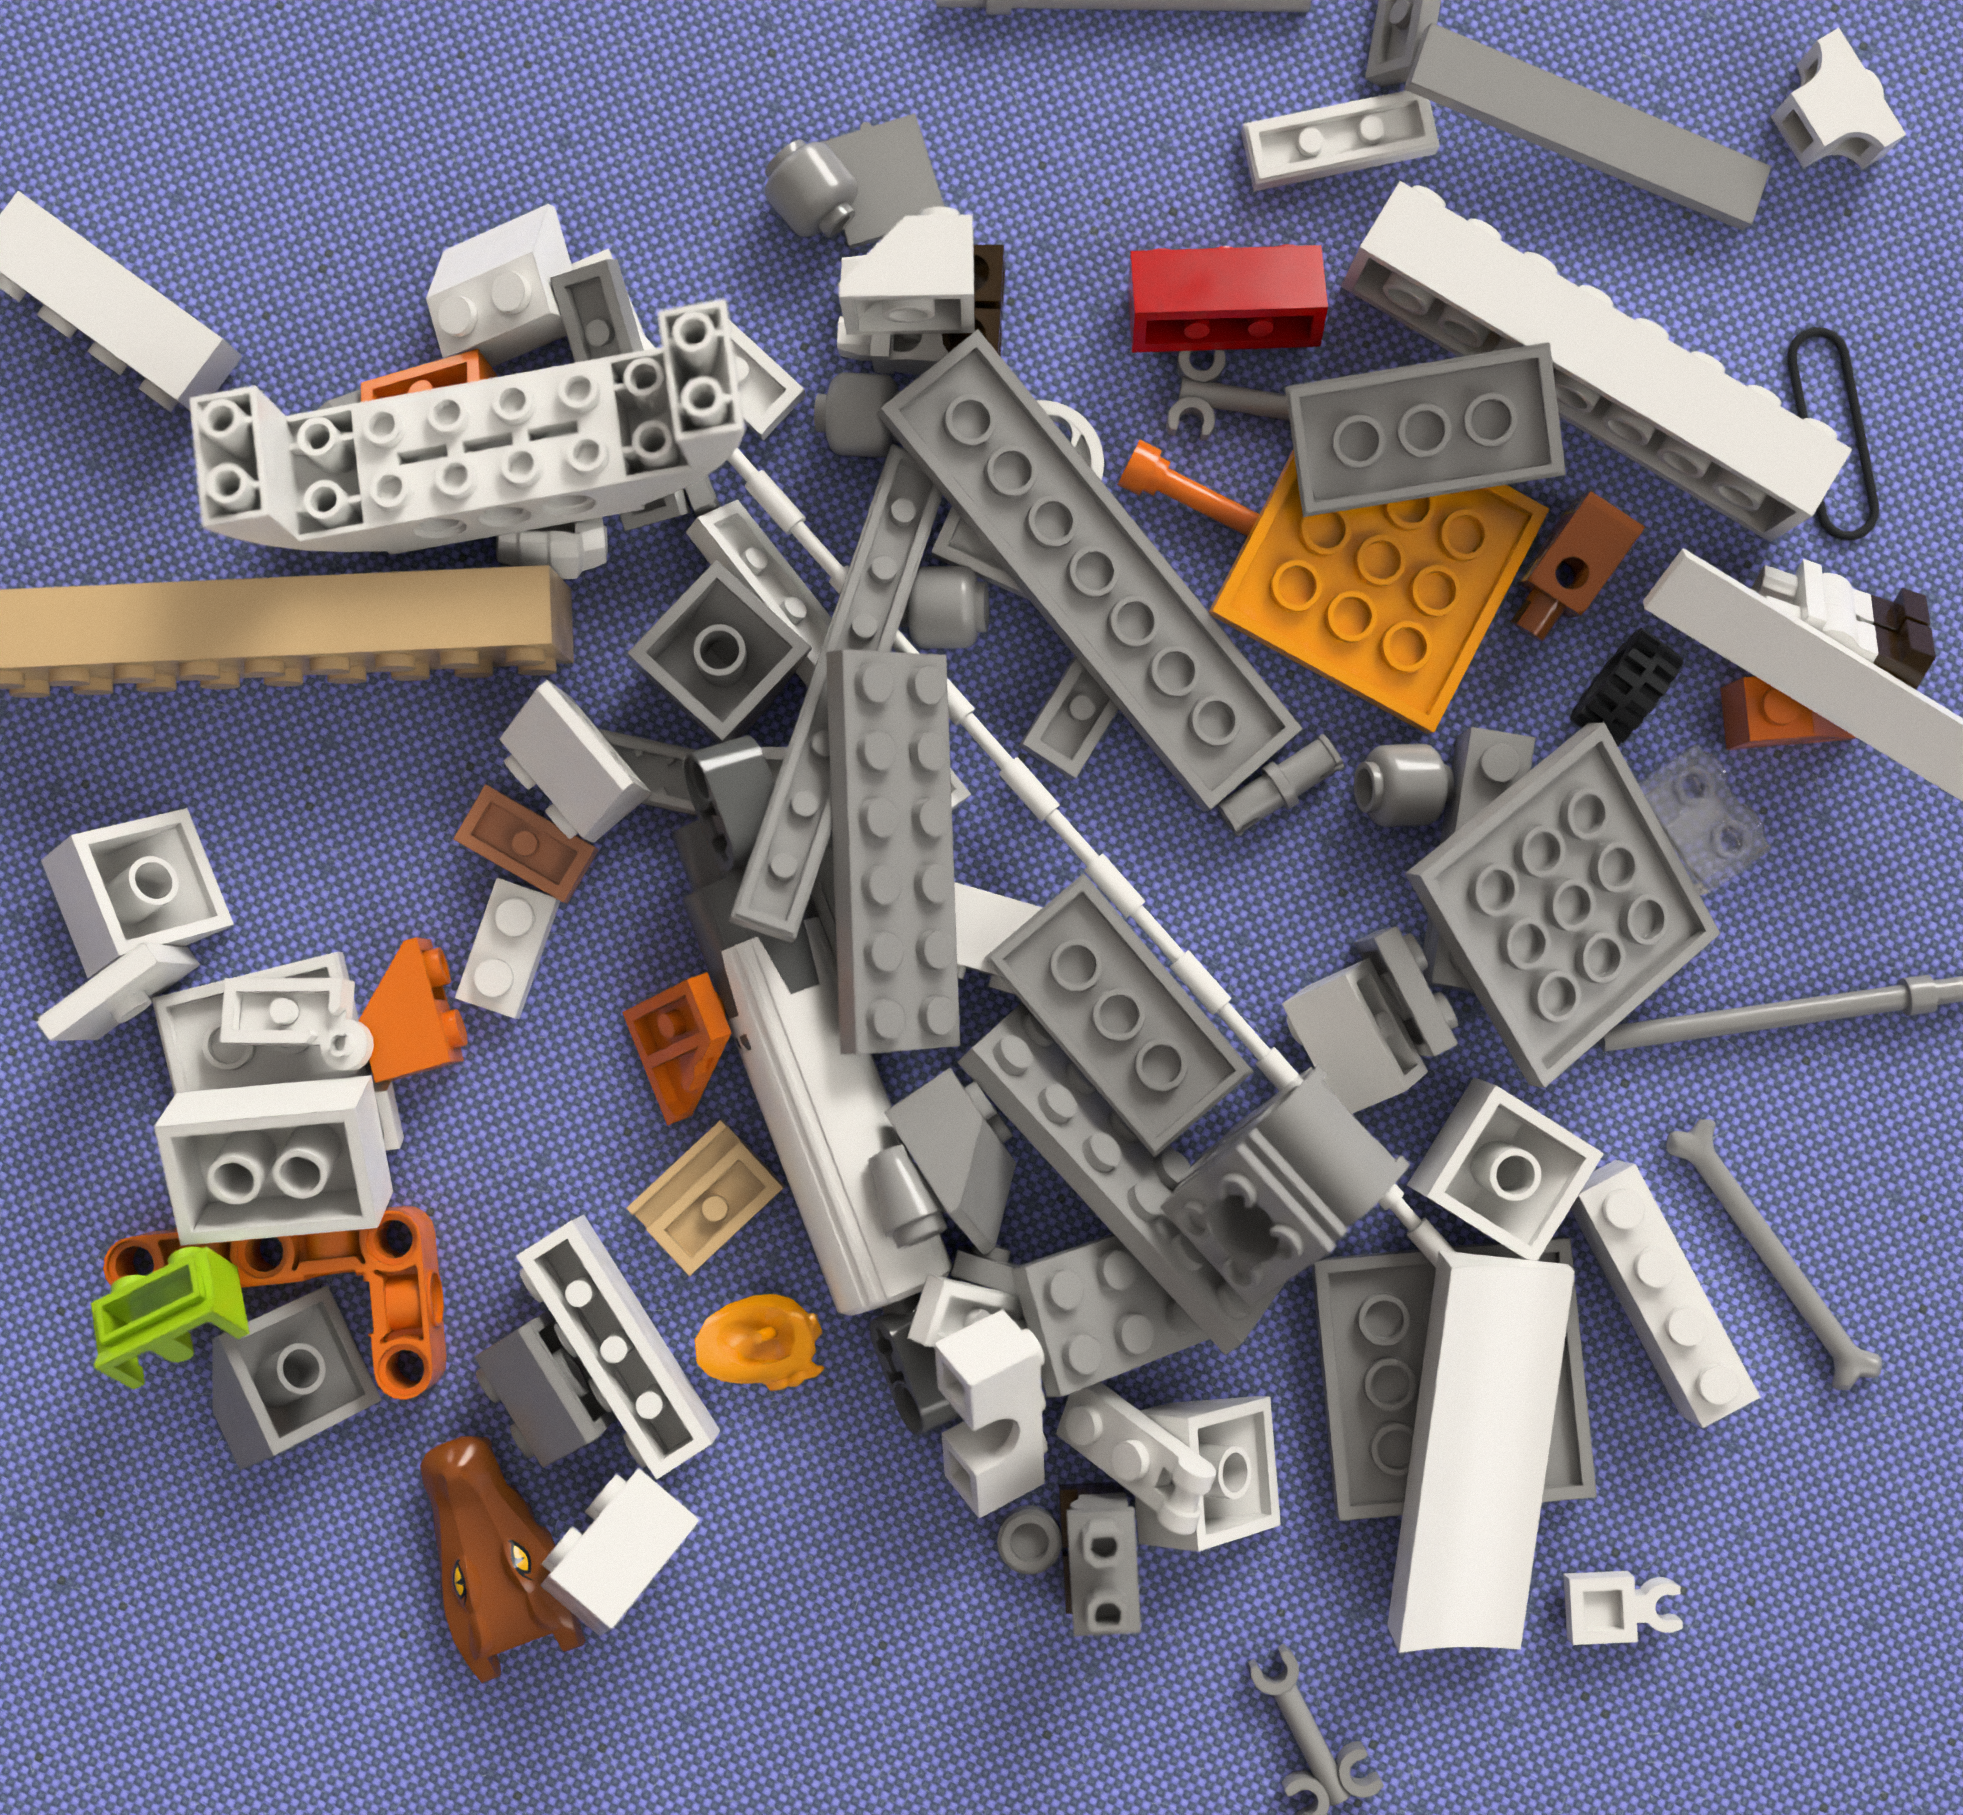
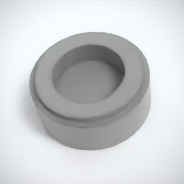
(1029, 1539)

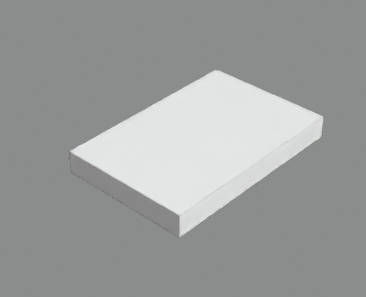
(198, 1061)

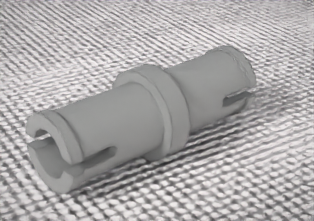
(1280, 785)

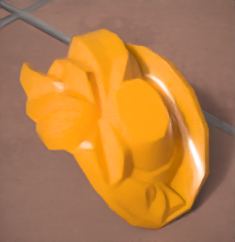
(760, 1341)

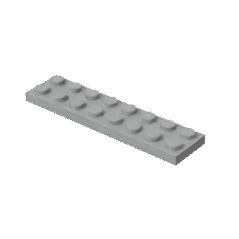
(1089, 570)

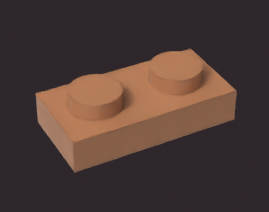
(525, 844)

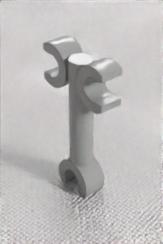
(1201, 394)
(1329, 1778)

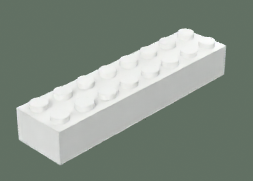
(1610, 371)

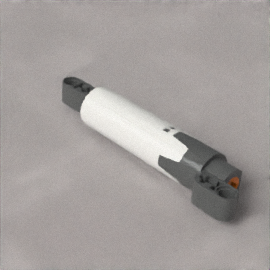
(816, 1102)

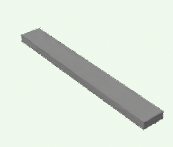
(864, 619)

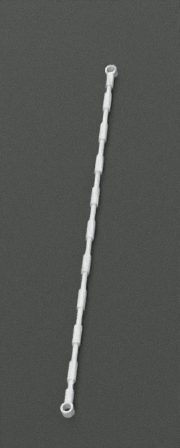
(1098, 867)

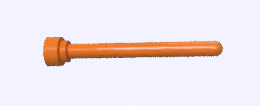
(1150, 473)

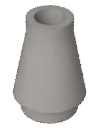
(905, 1199)

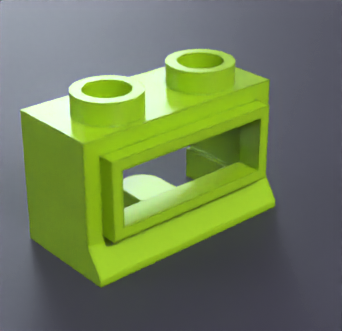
(160, 1309)

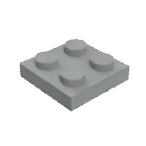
(1399, 967)

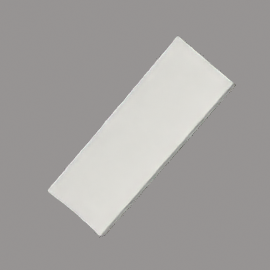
(1479, 1452)

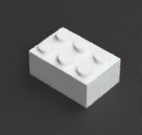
(274, 1160)

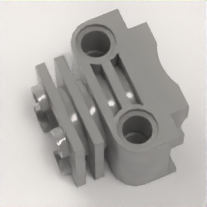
(1282, 1187)

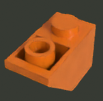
(412, 1015)

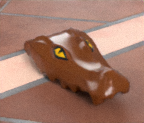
(490, 1558)

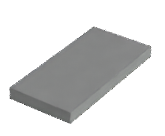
(1426, 429)
(1119, 1015)

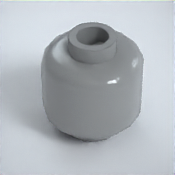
(811, 189)
(851, 416)
(946, 608)
(1403, 785)

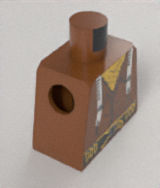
(1592, 542)

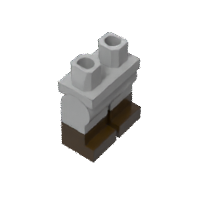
(1101, 1559)

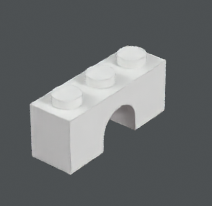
(995, 1386)

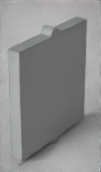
(891, 176)

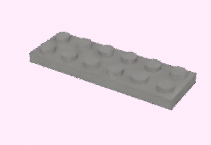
(892, 851)
(1106, 1167)

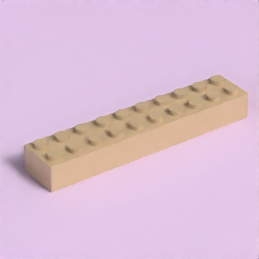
(284, 629)

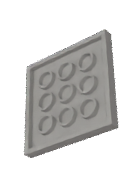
(1564, 904)
(1372, 1358)

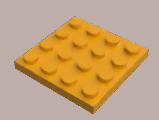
(1380, 592)

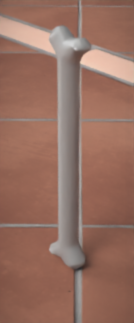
(1848, 1359)

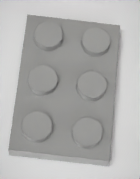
(1098, 1314)

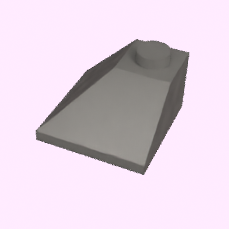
(288, 1378)

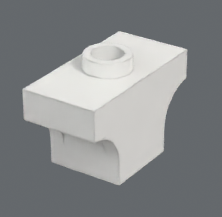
(1837, 108)

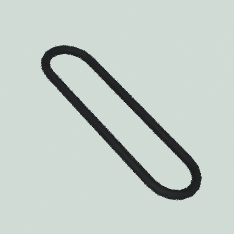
(1857, 423)

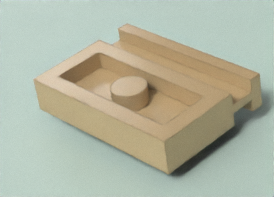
(705, 1197)

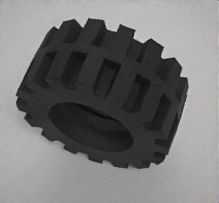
(1628, 685)

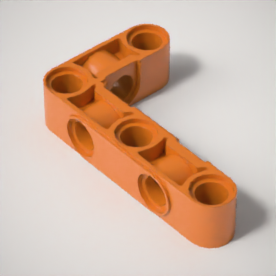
(403, 1287)

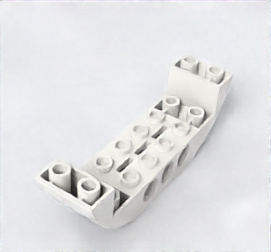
(477, 452)

